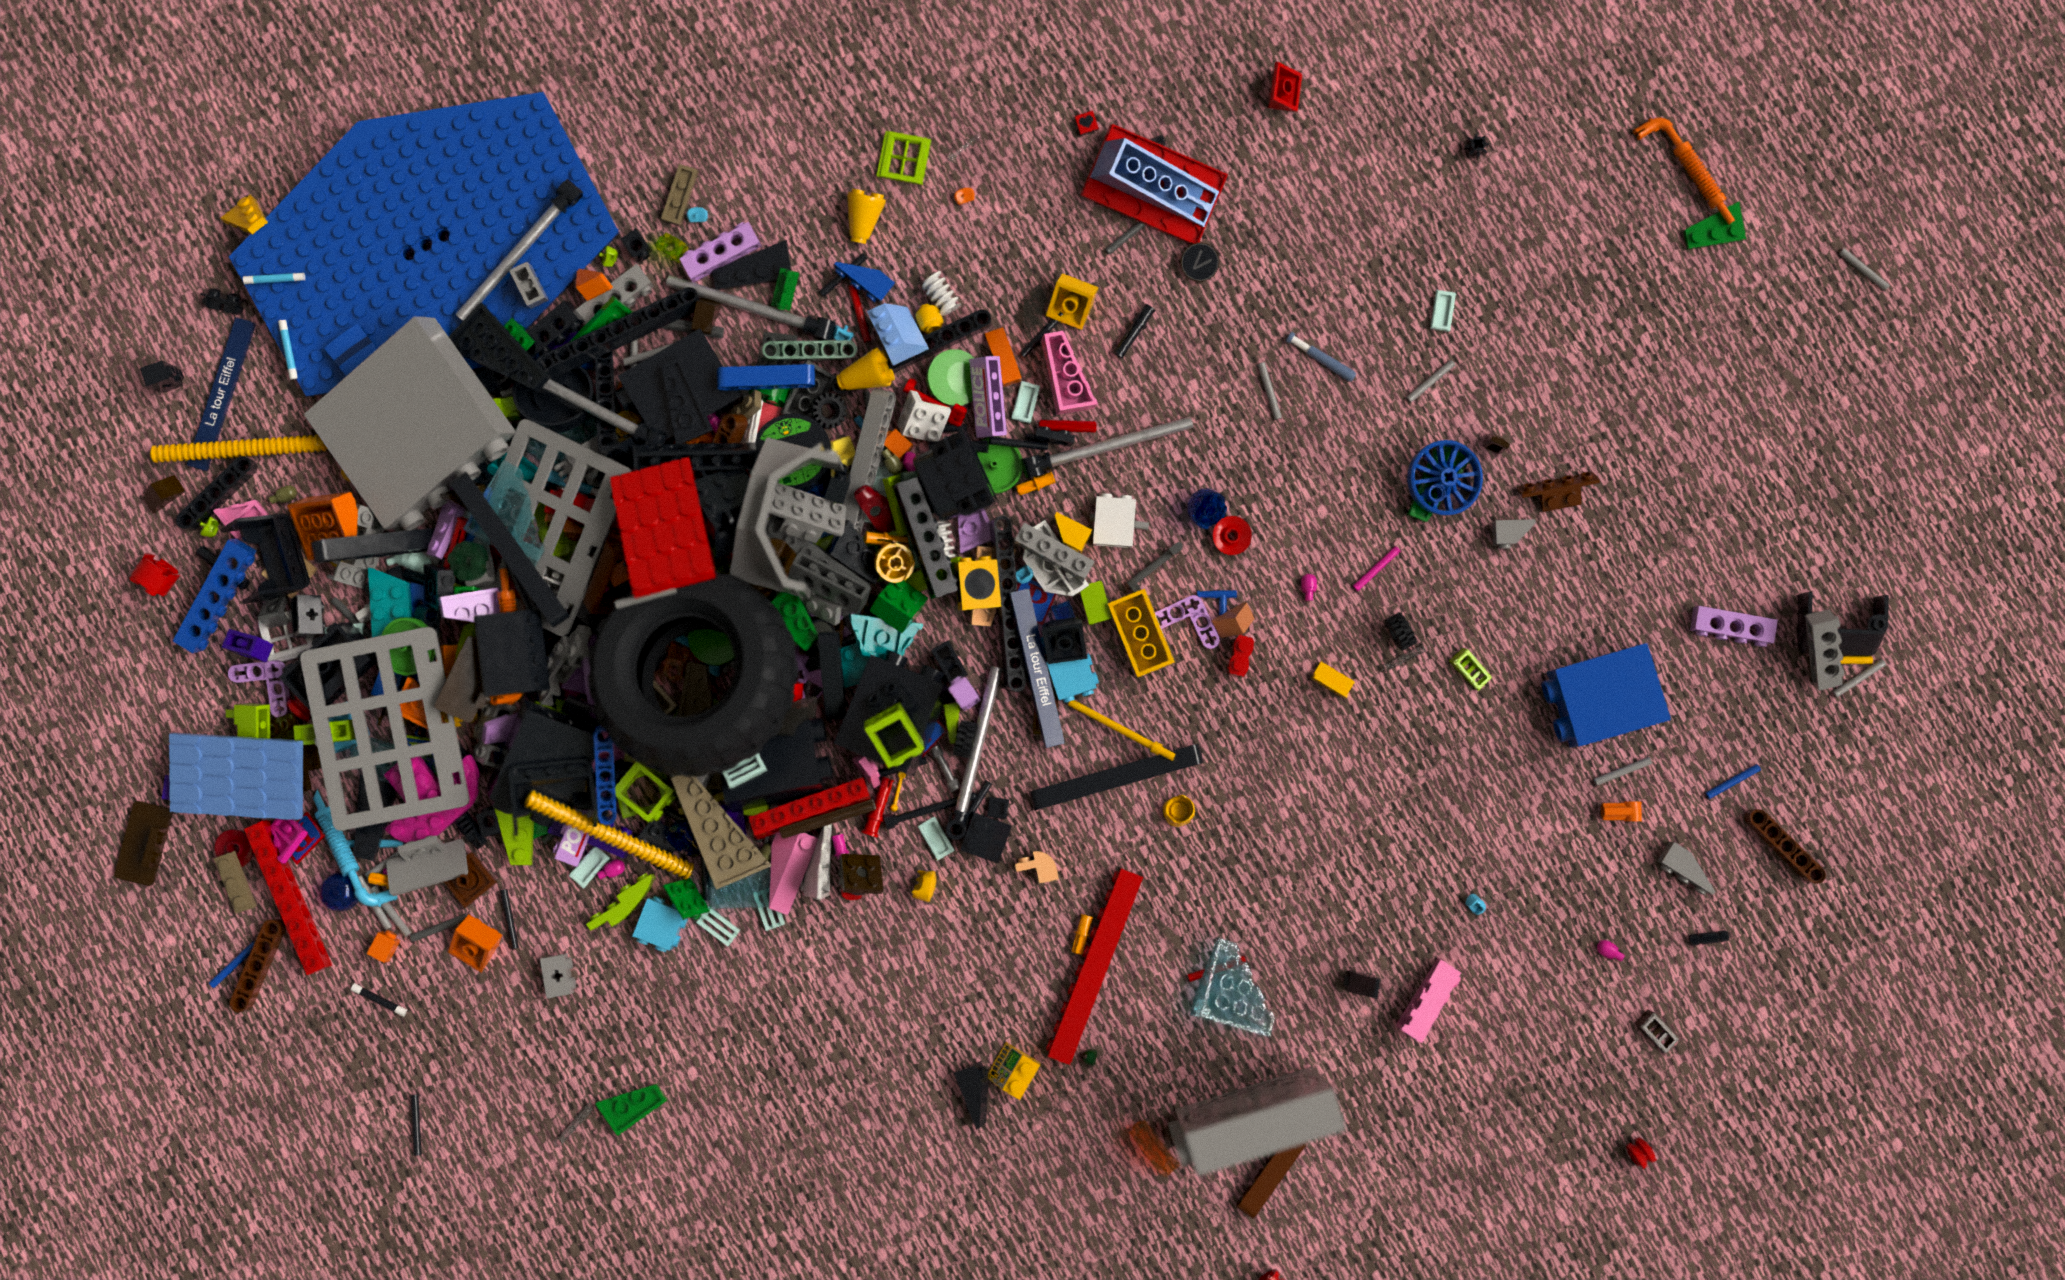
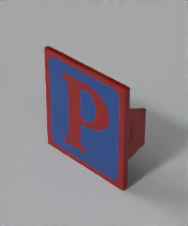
(313, 837)

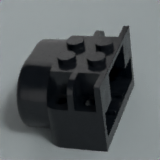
(955, 478)
(721, 505)

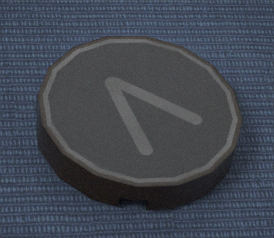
(1199, 262)

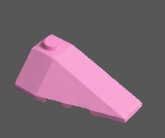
(789, 863)

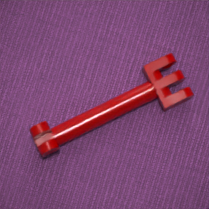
(957, 412)

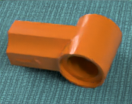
(1626, 811)

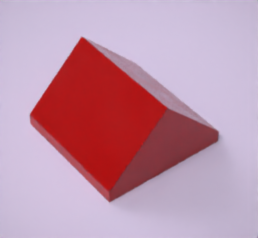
(1284, 88)

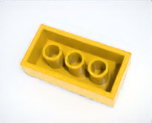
(1141, 633)

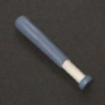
(1332, 364)

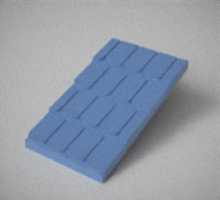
(236, 776)

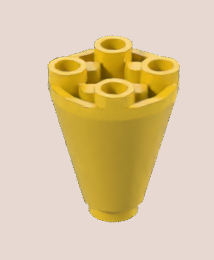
(863, 214)
(867, 372)

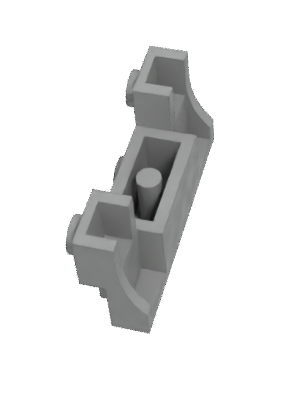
(356, 571)
(564, 660)
(481, 750)

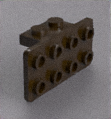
(463, 688)
(284, 729)
(143, 843)

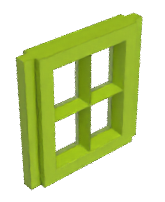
(886, 155)

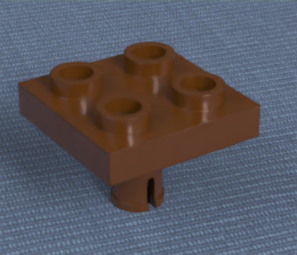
(474, 884)

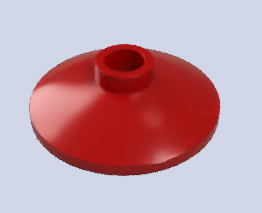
(1241, 531)

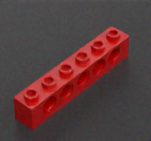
(835, 798)

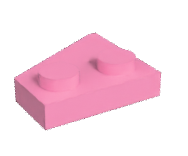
(248, 509)
(868, 769)

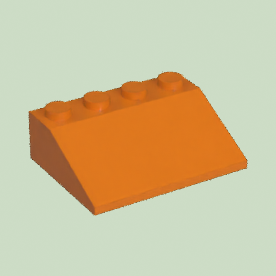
(324, 518)

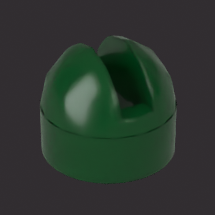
(1091, 1057)

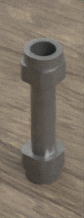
(953, 784)

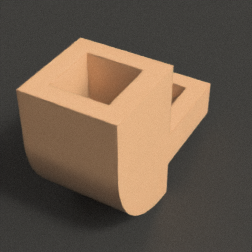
(1043, 863)

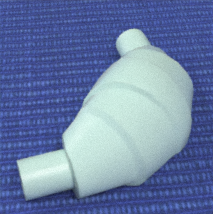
(410, 561)

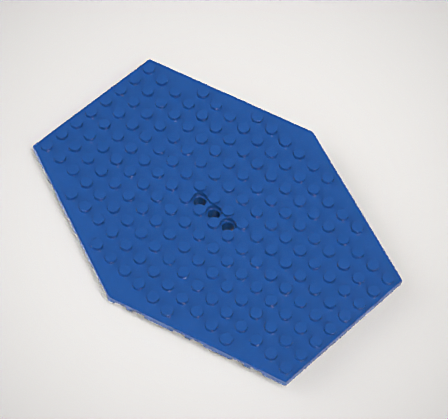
(404, 182)

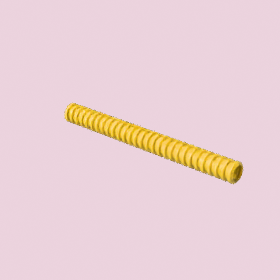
(237, 448)
(609, 835)

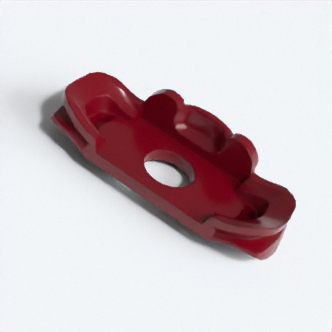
(867, 499)

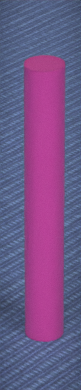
(1376, 568)

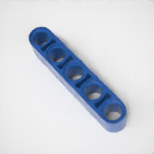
(766, 377)
(603, 784)

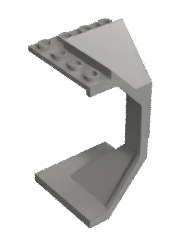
(753, 553)

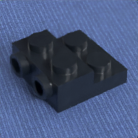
(437, 584)

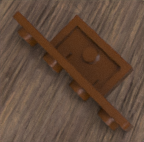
(1559, 492)

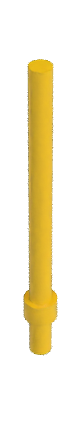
(1155, 747)

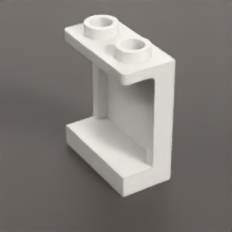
(1114, 521)

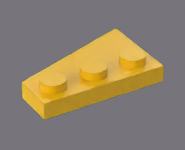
(246, 215)

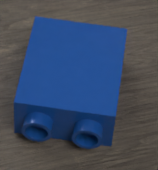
(1606, 696)

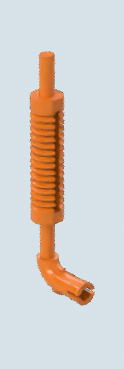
(1691, 162)
(507, 604)

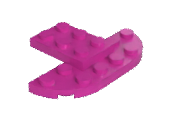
(428, 787)

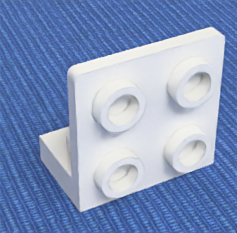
(922, 419)

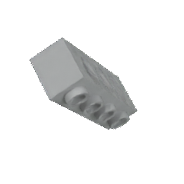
(620, 285)
(1054, 552)
(1824, 649)

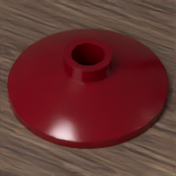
(226, 843)

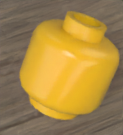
(928, 318)

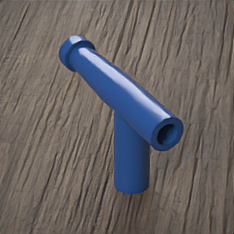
(1221, 594)

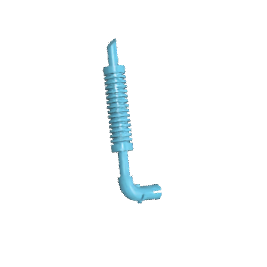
(344, 856)

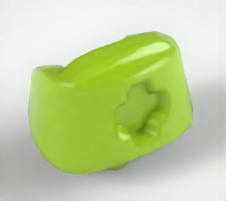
(609, 256)
(210, 528)

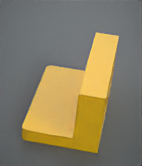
(1332, 680)

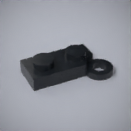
(1045, 434)

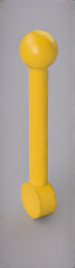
(894, 807)

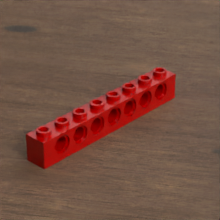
(288, 899)

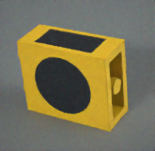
(977, 583)

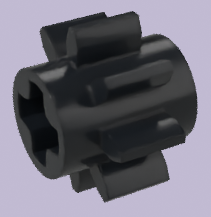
(1480, 150)

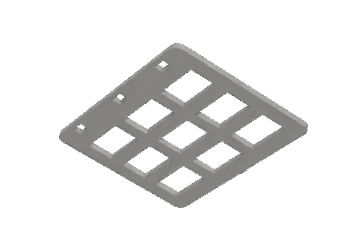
(597, 521)
(443, 736)

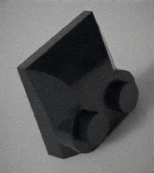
(1064, 640)

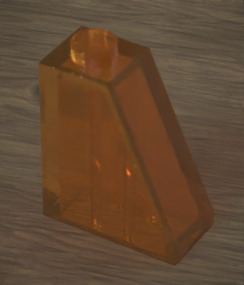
(1154, 1148)

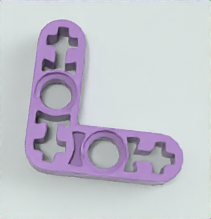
(1194, 615)
(268, 675)

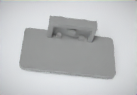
(807, 514)
(426, 864)

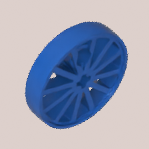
(1444, 487)

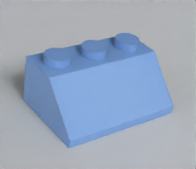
(897, 332)

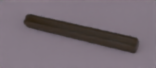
(827, 818)

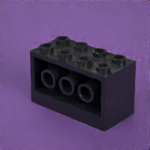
(330, 671)

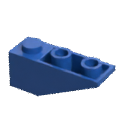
(870, 280)

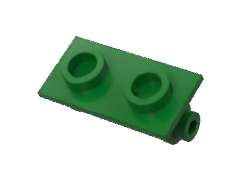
(785, 289)

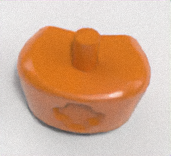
(964, 195)

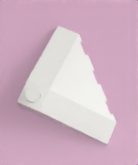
(817, 876)

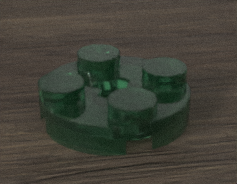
(458, 557)

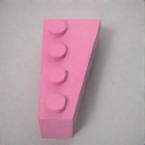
(1066, 379)
(1429, 1000)

